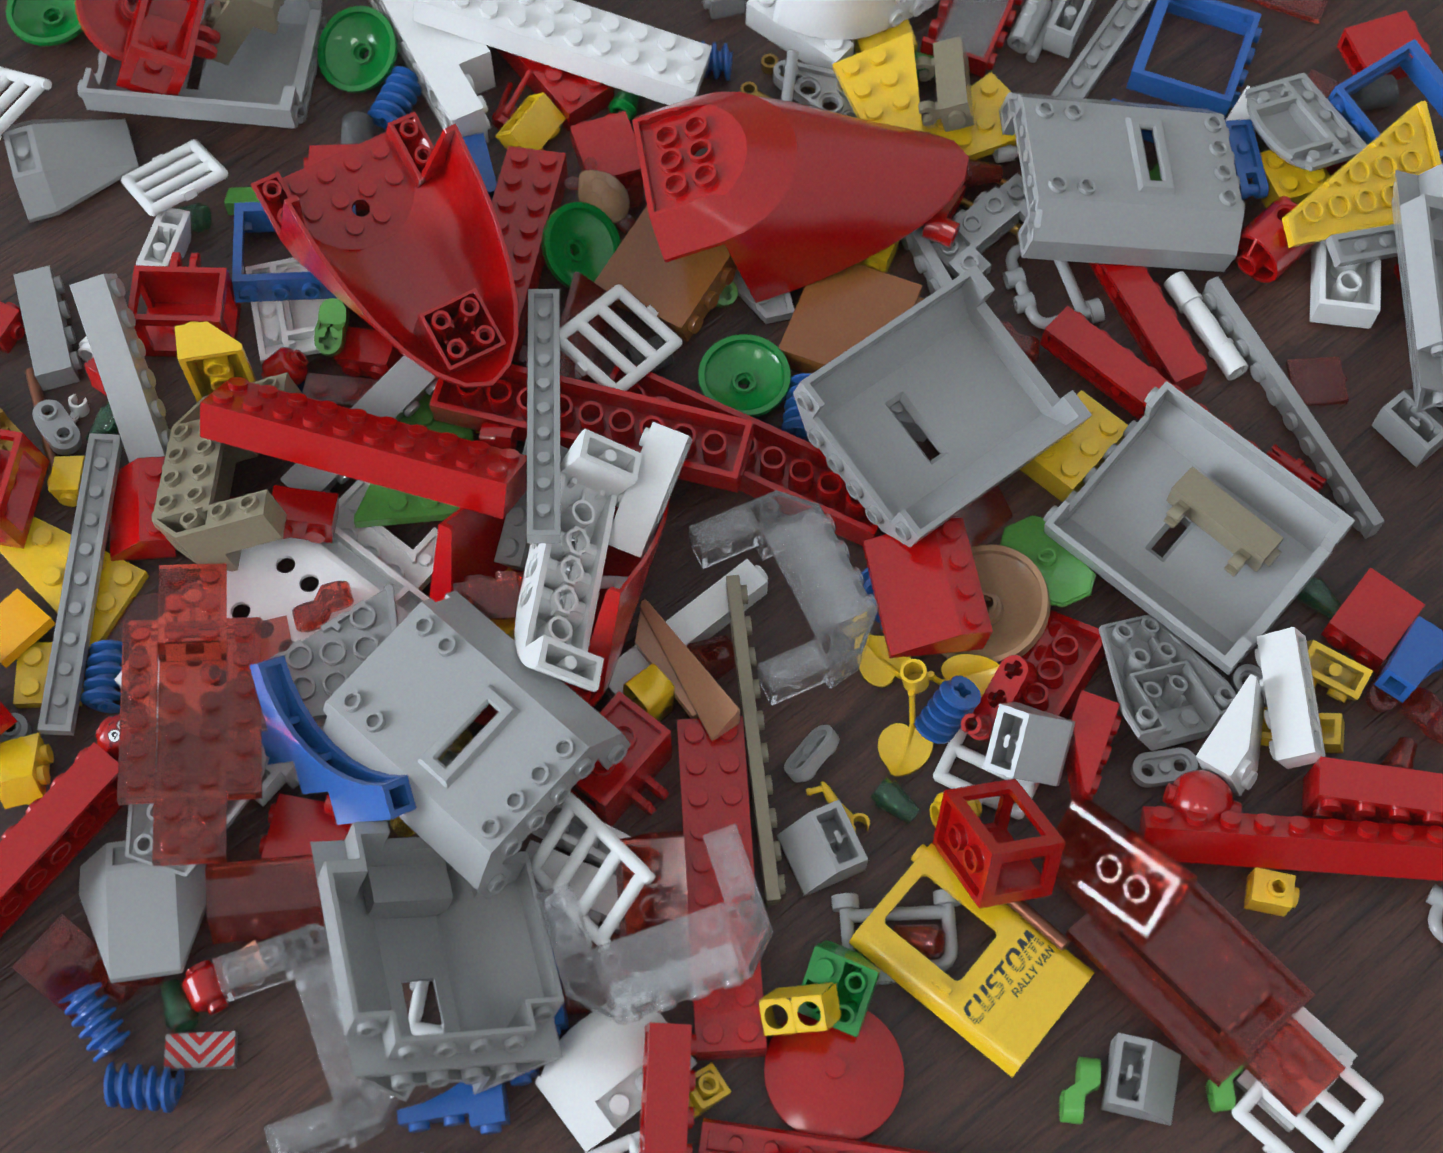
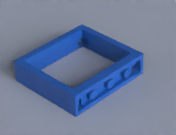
(1420, 70)
(1184, 94)
(267, 286)

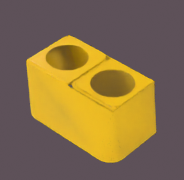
(653, 691)
(827, 1003)

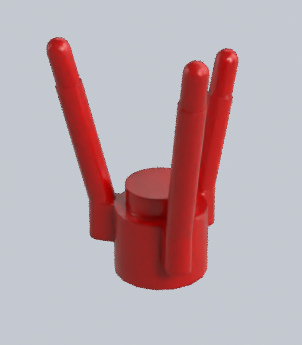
(506, 110)

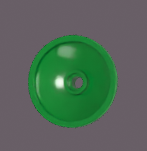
(43, 21)
(347, 40)
(587, 233)
(745, 361)

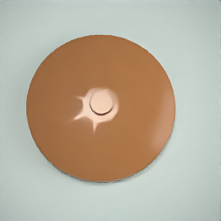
(1014, 600)

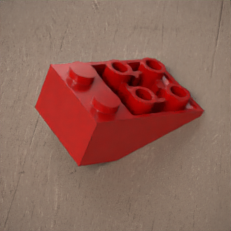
(1090, 743)

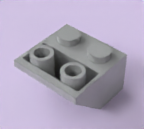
(1410, 432)
(1029, 744)
(822, 848)
(1140, 1079)

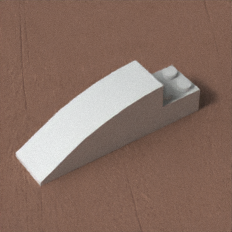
(447, 68)

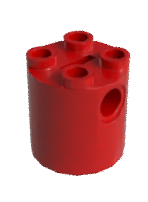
(1264, 246)

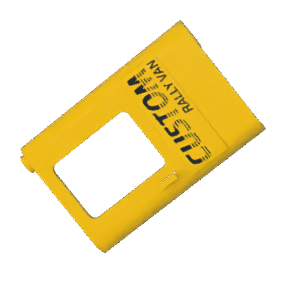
(1007, 994)

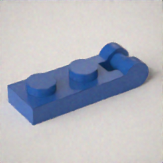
(1247, 159)

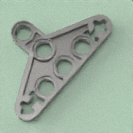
(822, 80)

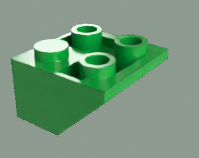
(854, 982)

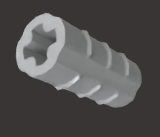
(1028, 25)

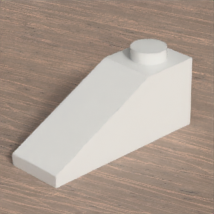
(168, 234)

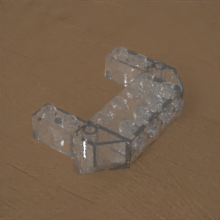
(819, 577)
(671, 959)
(357, 1108)

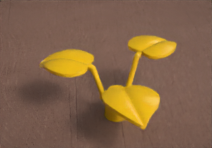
(902, 746)

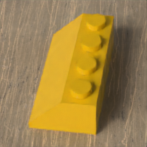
(209, 357)

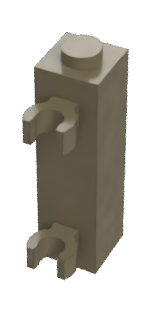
(952, 85)
(1223, 520)

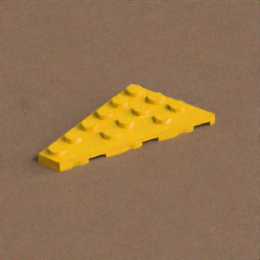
(1363, 188)

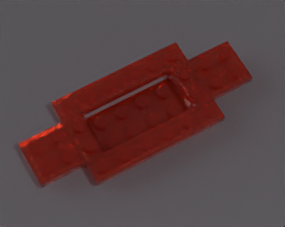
(205, 715)
(1228, 978)

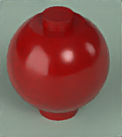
(1201, 793)

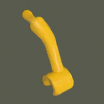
(831, 797)

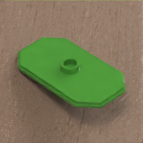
(1064, 574)

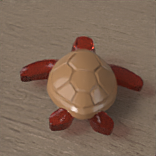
(607, 193)

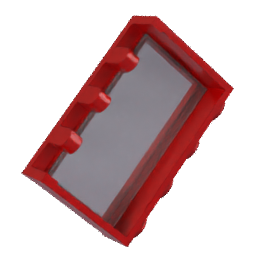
(980, 26)

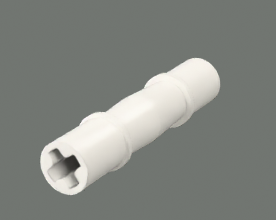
(1206, 325)

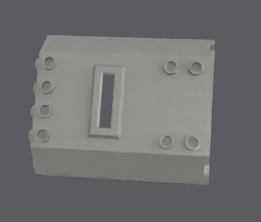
(262, 84)
(1094, 189)
(963, 389)
(1187, 590)
(425, 692)

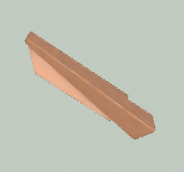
(693, 684)

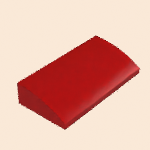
(1063, 664)

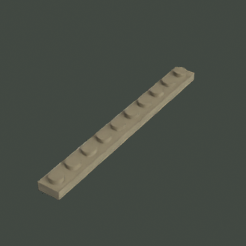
(756, 751)

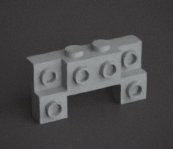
(983, 225)

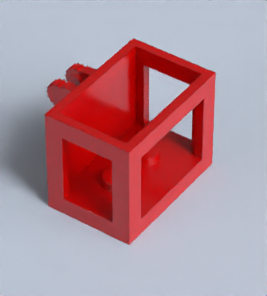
(162, 51)
(178, 297)
(20, 487)
(623, 782)
(986, 855)

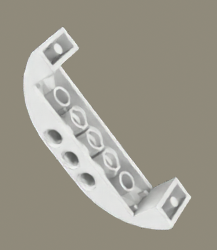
(845, 17)
(565, 577)

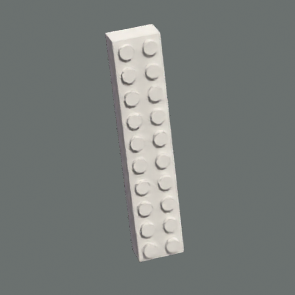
(579, 42)

